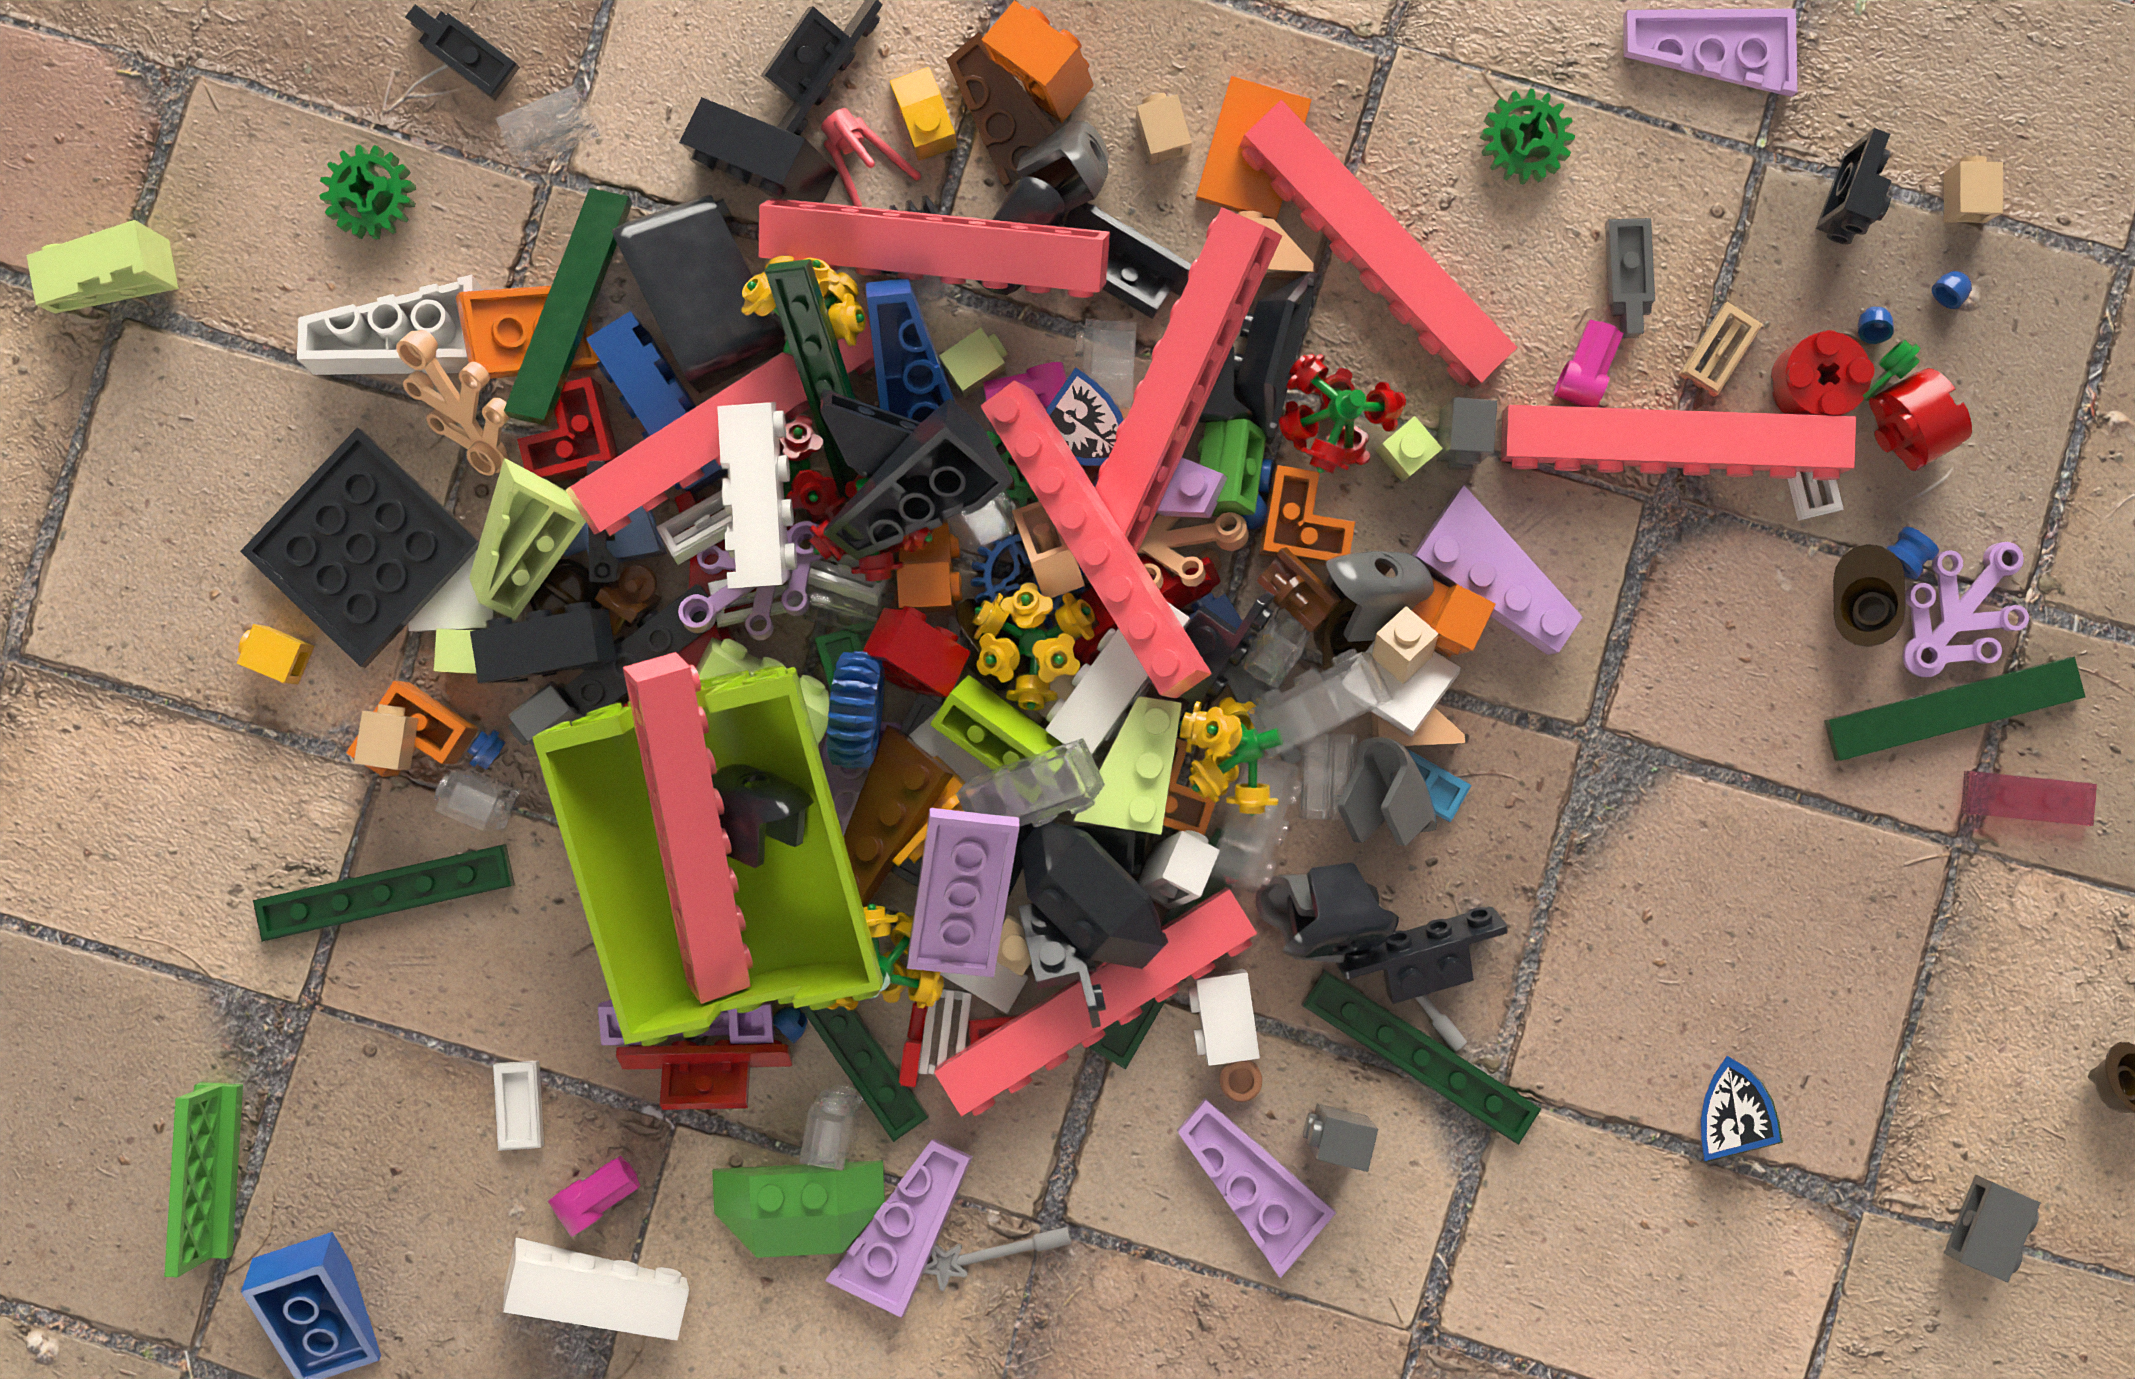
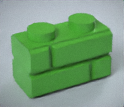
(1237, 452)

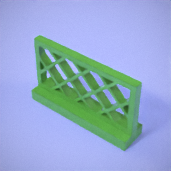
(203, 1176)

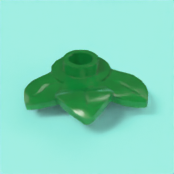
(1897, 362)

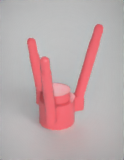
(846, 134)

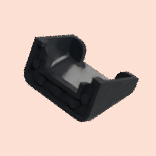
(695, 288)

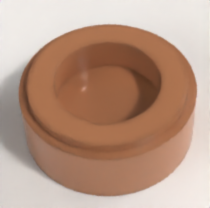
(1240, 1080)

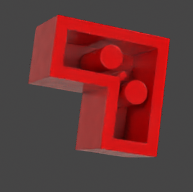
(581, 436)
(915, 653)

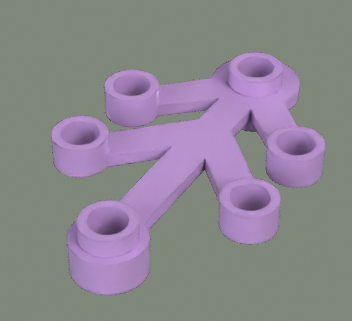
(764, 594)
(1958, 614)

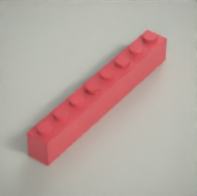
(1376, 245)
(936, 246)
(1184, 370)
(1678, 440)
(693, 441)
(1096, 540)
(688, 824)
(1062, 1020)

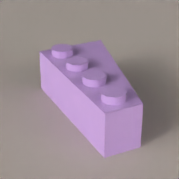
(1478, 554)

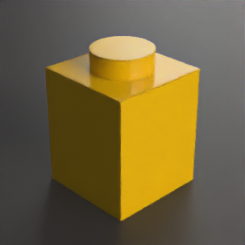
(274, 654)

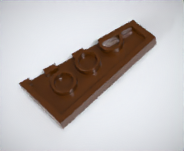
(1004, 115)
(891, 808)

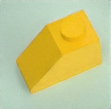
(924, 113)

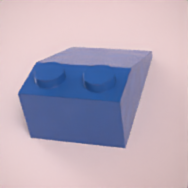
(312, 1308)

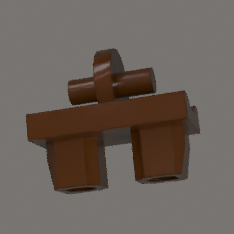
(1298, 590)
(629, 597)

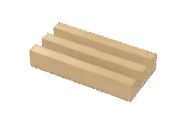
(1701, 378)

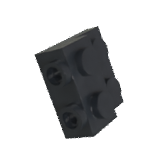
(1857, 191)

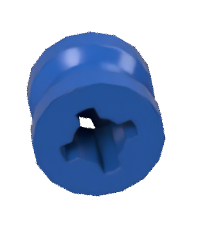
(1913, 551)

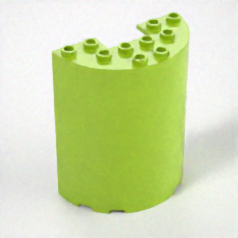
(797, 907)

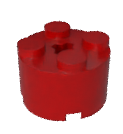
(1844, 371)
(1920, 418)

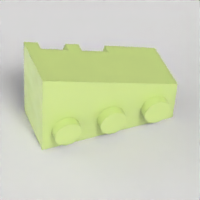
(102, 268)
(521, 539)
(732, 657)
(1138, 769)

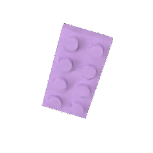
(962, 892)

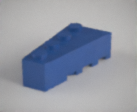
(904, 354)
(646, 381)

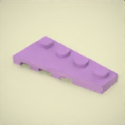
(1725, 44)
(1262, 1192)
(899, 1240)

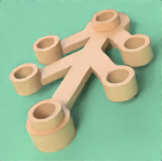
(484, 447)
(1160, 540)

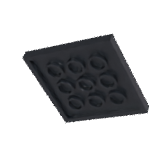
(361, 547)

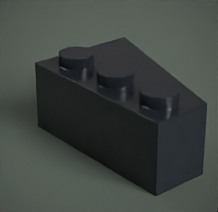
(757, 154)
(542, 644)

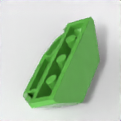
(798, 1206)

